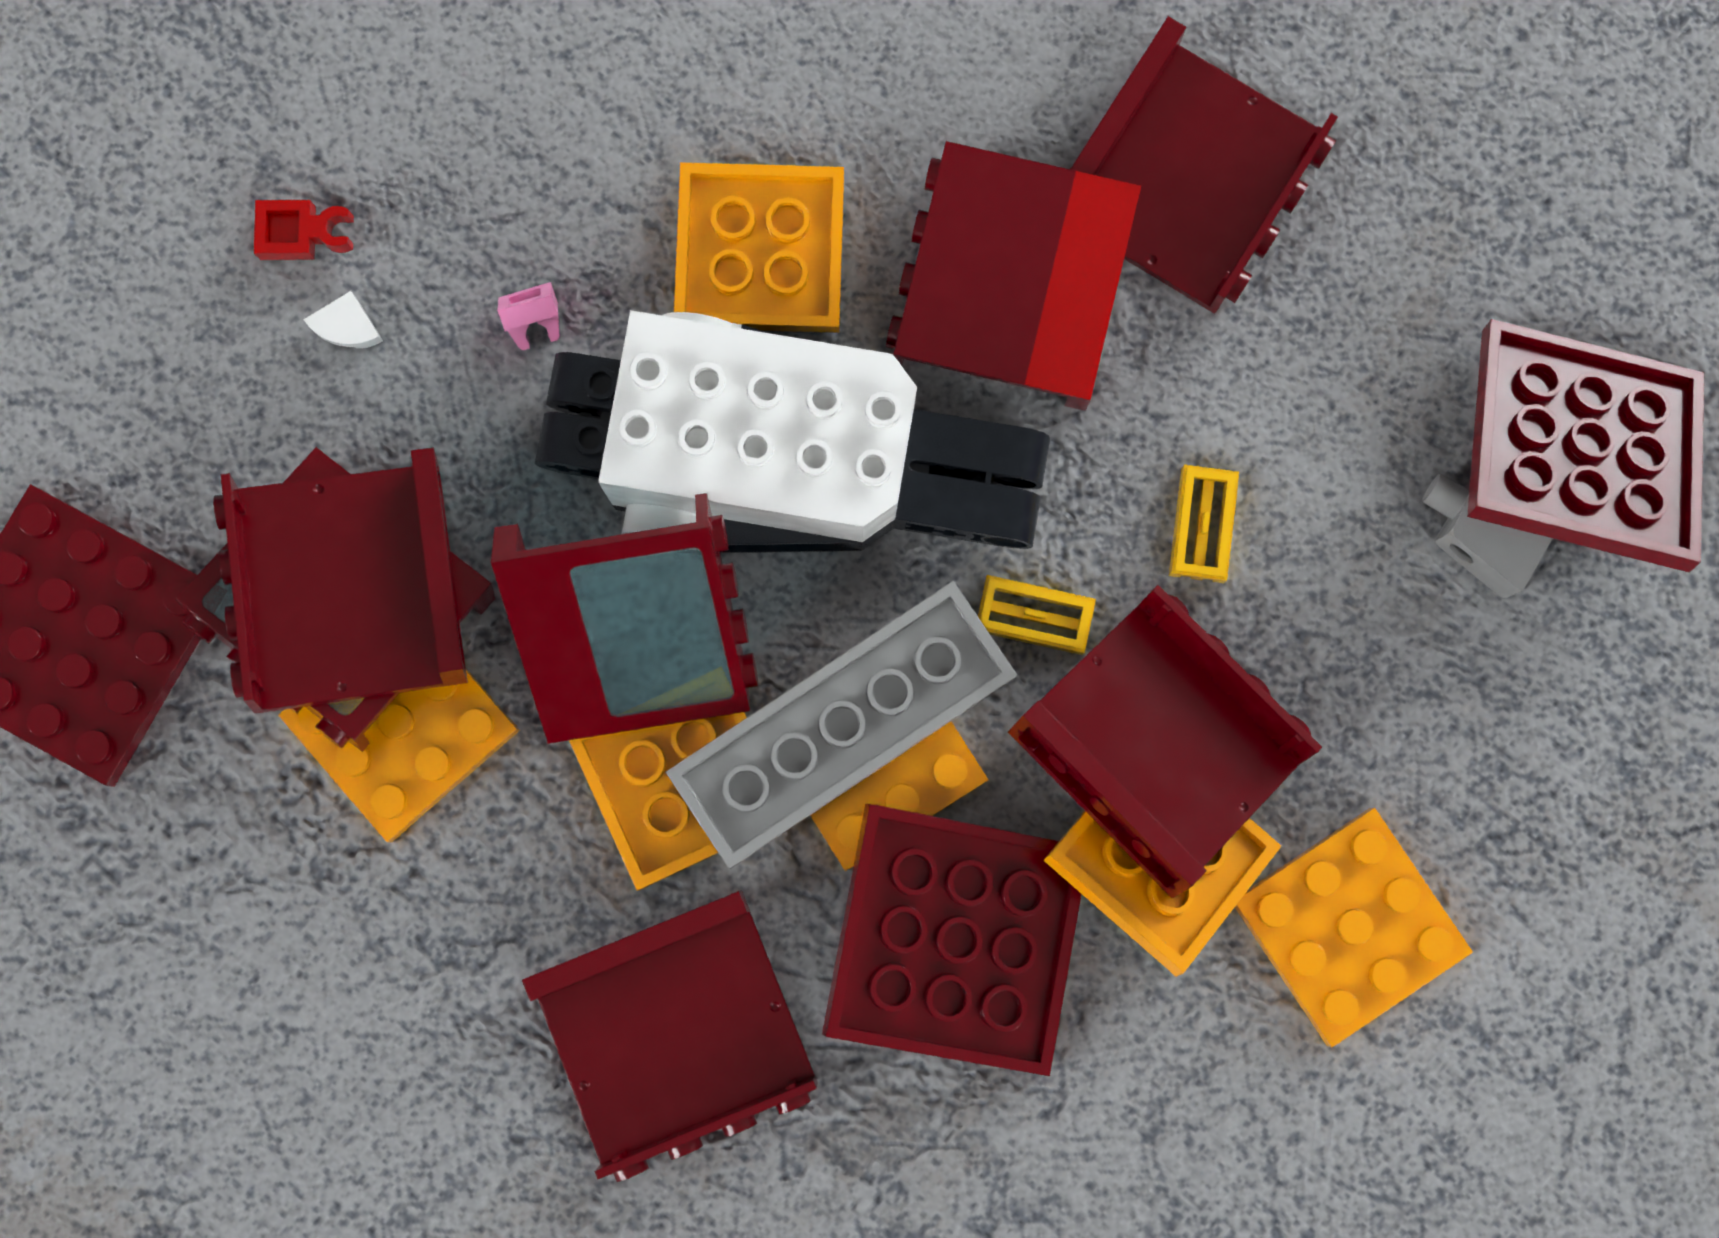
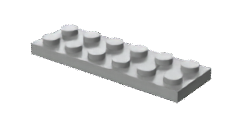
(841, 724)

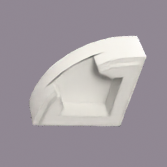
(344, 323)

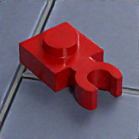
(292, 229)

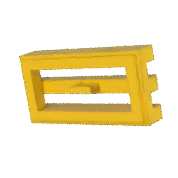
(1197, 569)
(1043, 594)

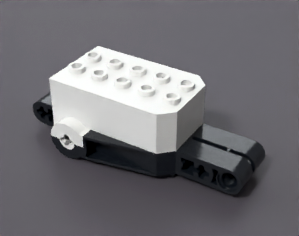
(785, 438)

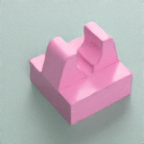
(527, 307)

